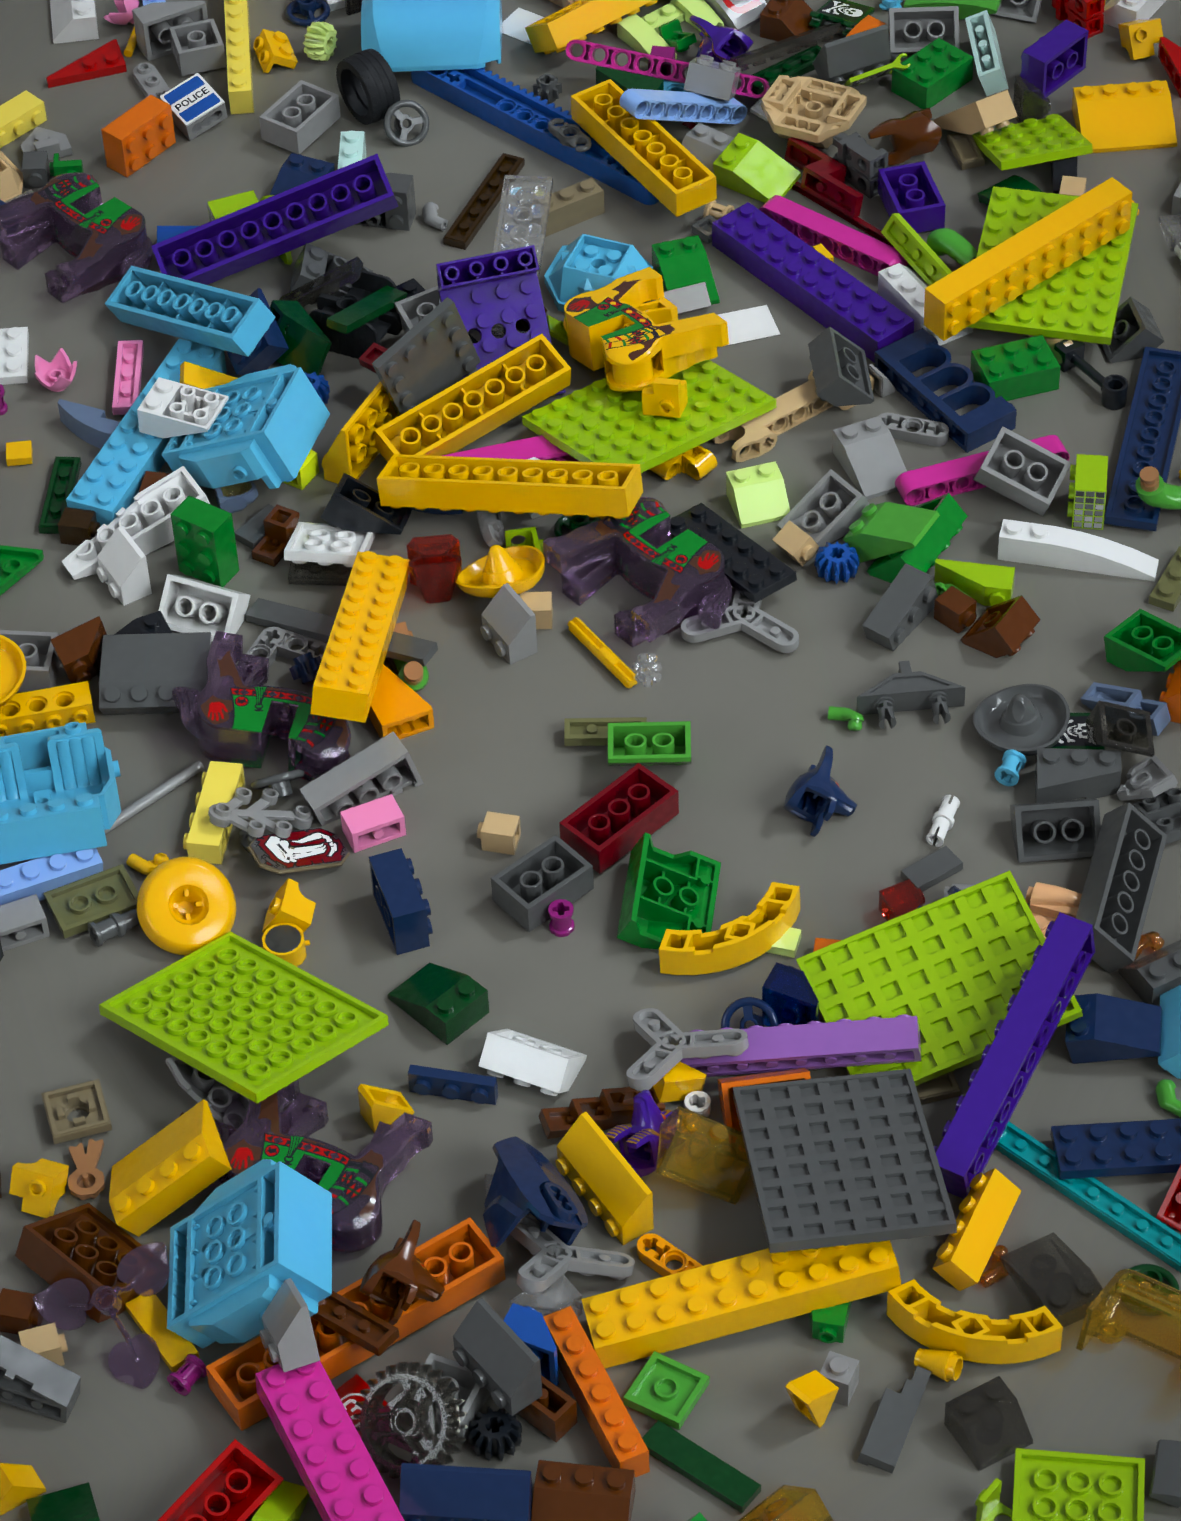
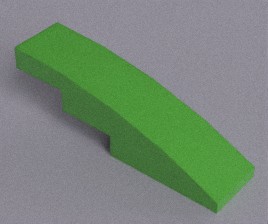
(966, 7)

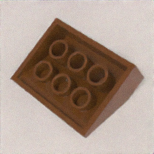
(80, 1247)

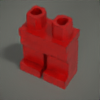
(1083, 13)

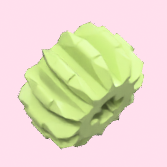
(320, 41)

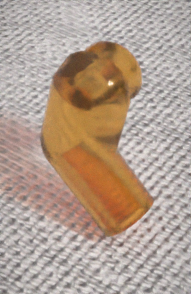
(1150, 939)
(997, 1271)

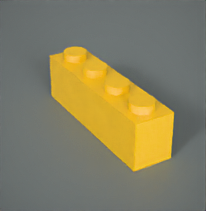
(978, 1229)

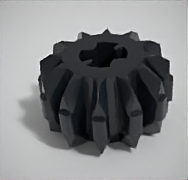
(495, 1433)

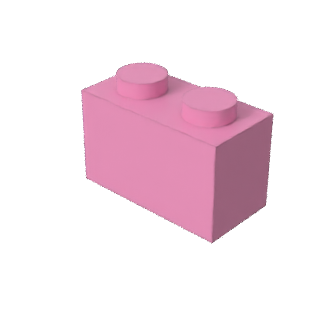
(373, 823)

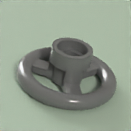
(399, 117)
(279, 782)

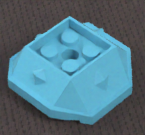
(590, 265)

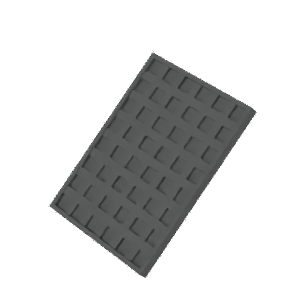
(842, 1161)

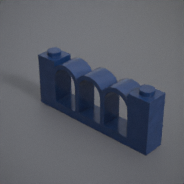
(922, 350)

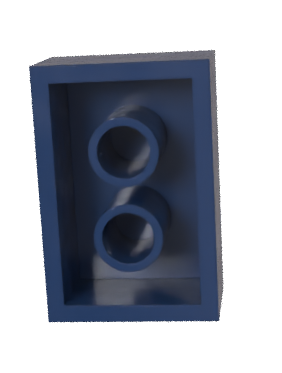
(400, 901)

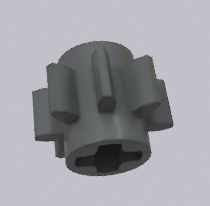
(547, 88)

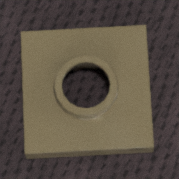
(82, 1096)

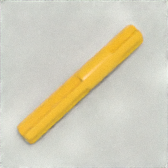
(602, 652)

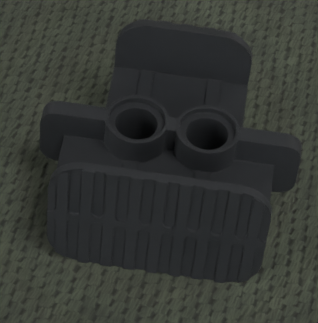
(360, 339)

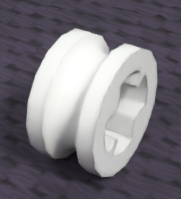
(701, 1099)

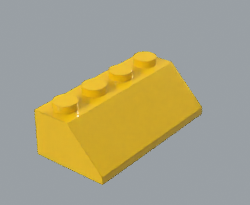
(605, 1180)

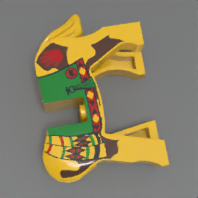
(636, 338)

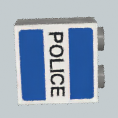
(195, 106)

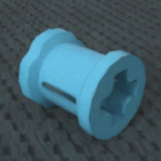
(1009, 770)

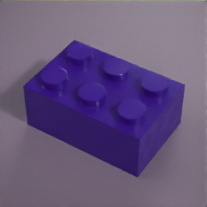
(1055, 57)
(913, 195)

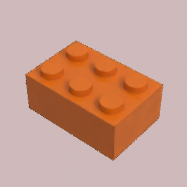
(138, 135)

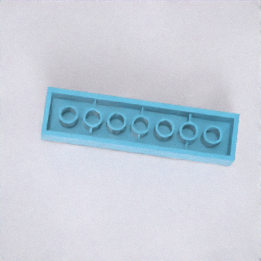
(190, 310)

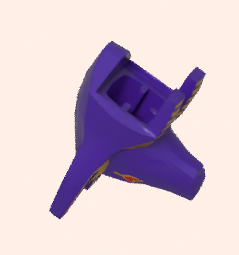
(720, 41)
(640, 1138)

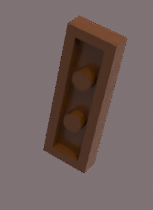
(356, 1323)

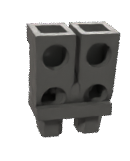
(861, 162)

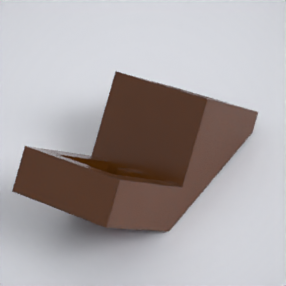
(278, 530)

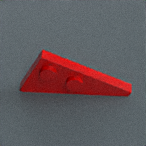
(99, 63)

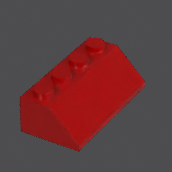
(227, 1489)

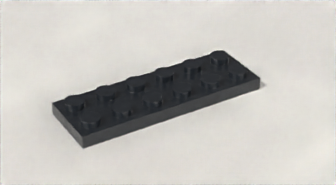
(747, 564)

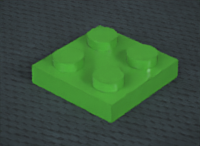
(666, 1390)

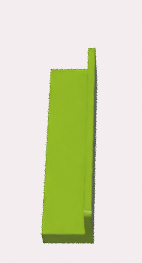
(914, 249)

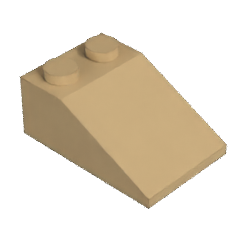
(980, 115)

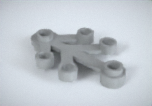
(227, 813)

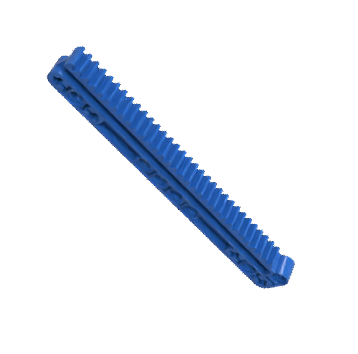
(528, 120)

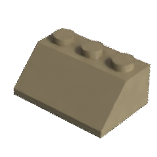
(575, 205)

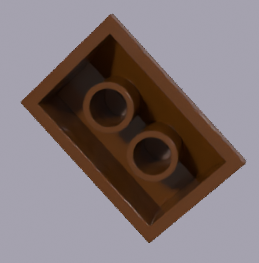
(582, 1492)

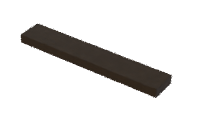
(482, 202)

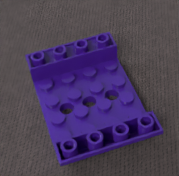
(496, 291)

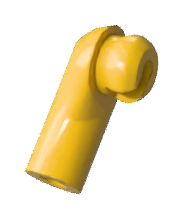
(144, 866)

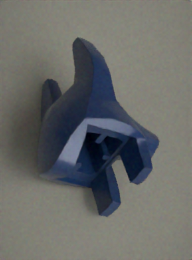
(817, 795)

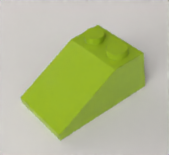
(754, 169)

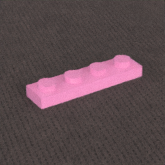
(127, 375)

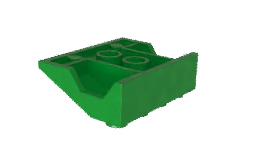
(666, 894)

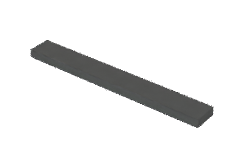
(319, 627)

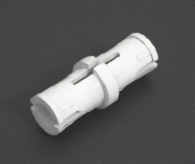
(942, 820)

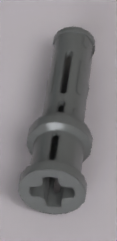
(115, 925)

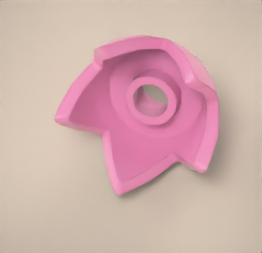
(125, 12)
(55, 374)

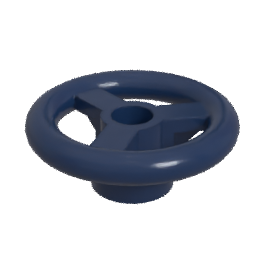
(307, 9)
(749, 1015)

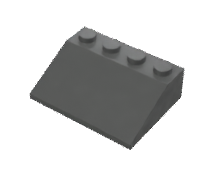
(145, 668)

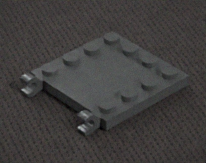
(427, 358)

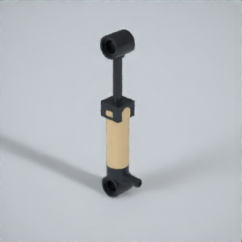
(1071, 355)

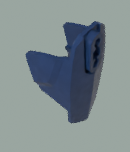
(530, 1184)

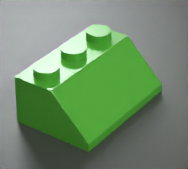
(649, 743)

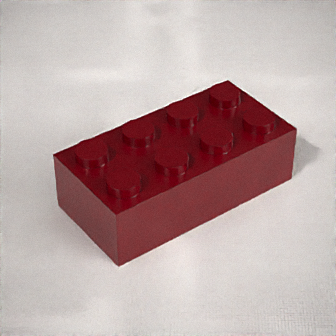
(619, 816)

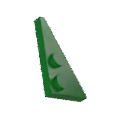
(16, 563)

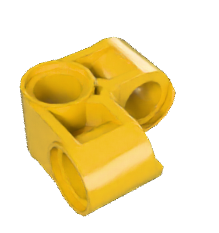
(694, 462)

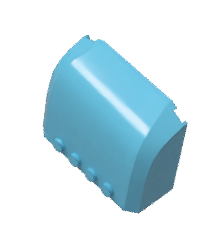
(433, 33)

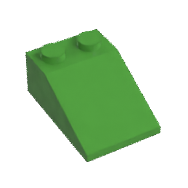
(888, 529)

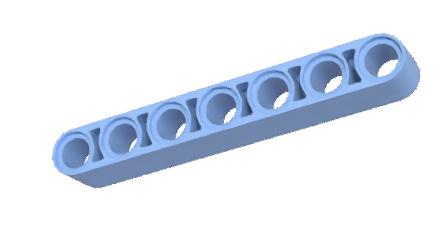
(681, 107)

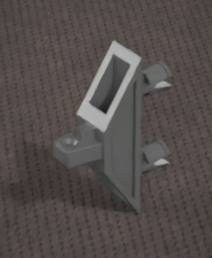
(910, 692)

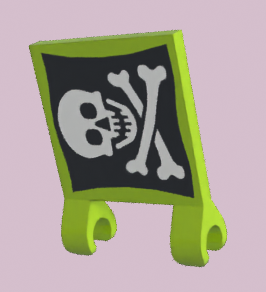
(878, 72)

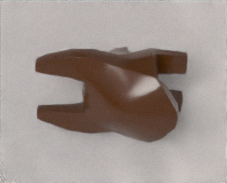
(909, 135)
(400, 1276)

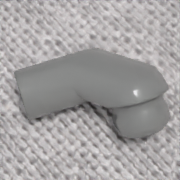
(431, 218)

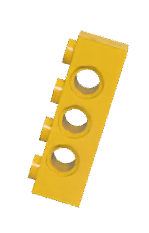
(47, 709)

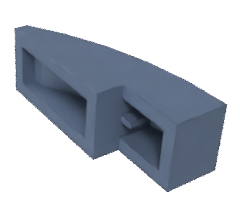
(86, 422)
(1130, 698)

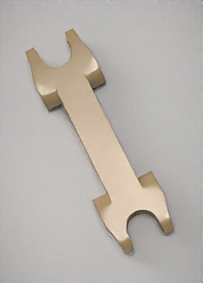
(792, 409)

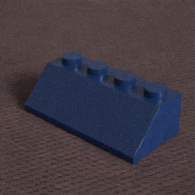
(464, 1493)

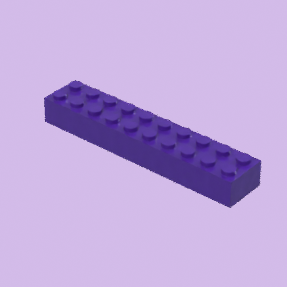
(278, 223)
(809, 279)
(1014, 1052)

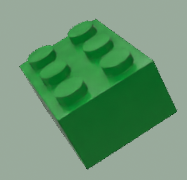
(933, 74)
(1017, 368)
(205, 542)

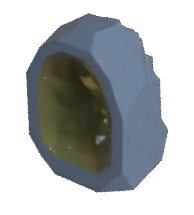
(236, 496)

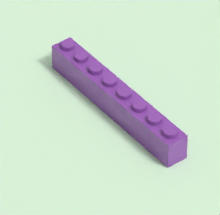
(819, 1046)

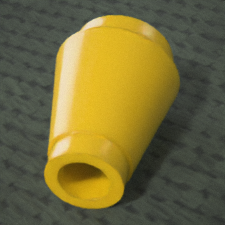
(941, 1363)

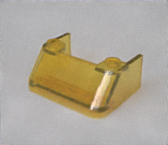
(1135, 1308)

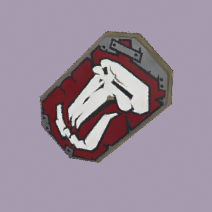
(300, 852)

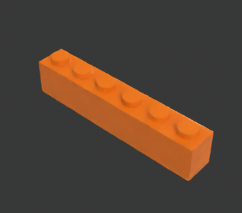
(596, 1394)

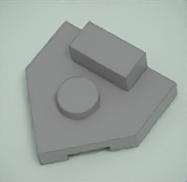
(47, 140)
(1147, 780)

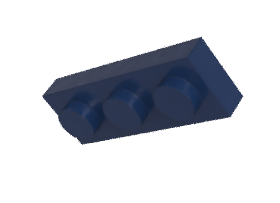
(453, 1084)

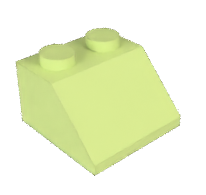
(757, 494)

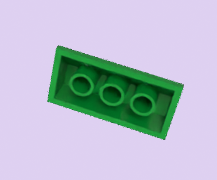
(929, 547)

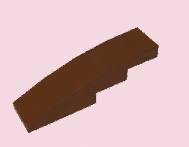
(608, 1110)

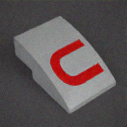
(738, 13)

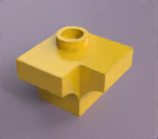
(1140, 36)
(665, 398)
(289, 907)
(39, 1185)

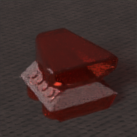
(434, 566)

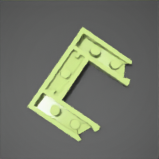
(644, 31)

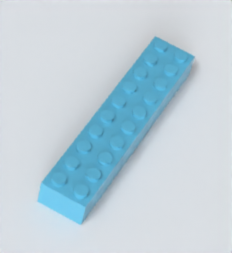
(122, 462)

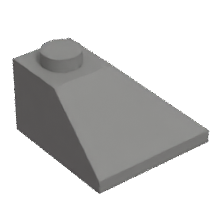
(1019, 9)

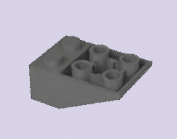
(402, 216)
(314, 263)

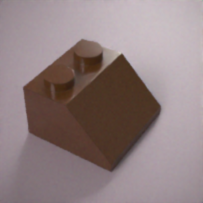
(784, 19)
(1002, 628)
(81, 650)

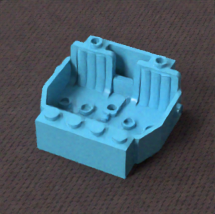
(258, 433)
(55, 792)
(242, 1249)

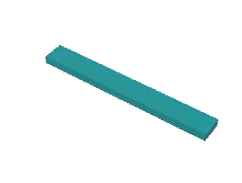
(1093, 1197)

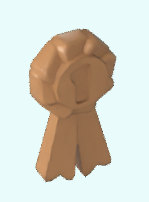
(86, 1180)

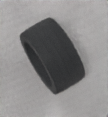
(367, 85)

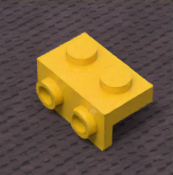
(274, 49)

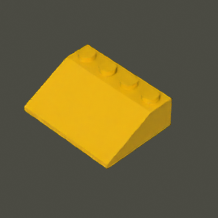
(1125, 116)
(355, 443)
(167, 1170)

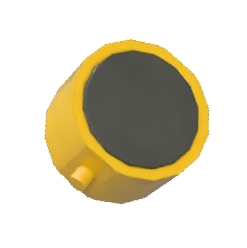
(286, 942)

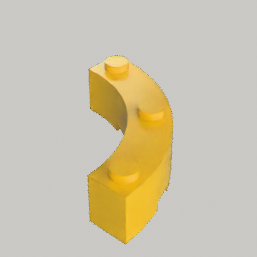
(736, 941)
(970, 1334)

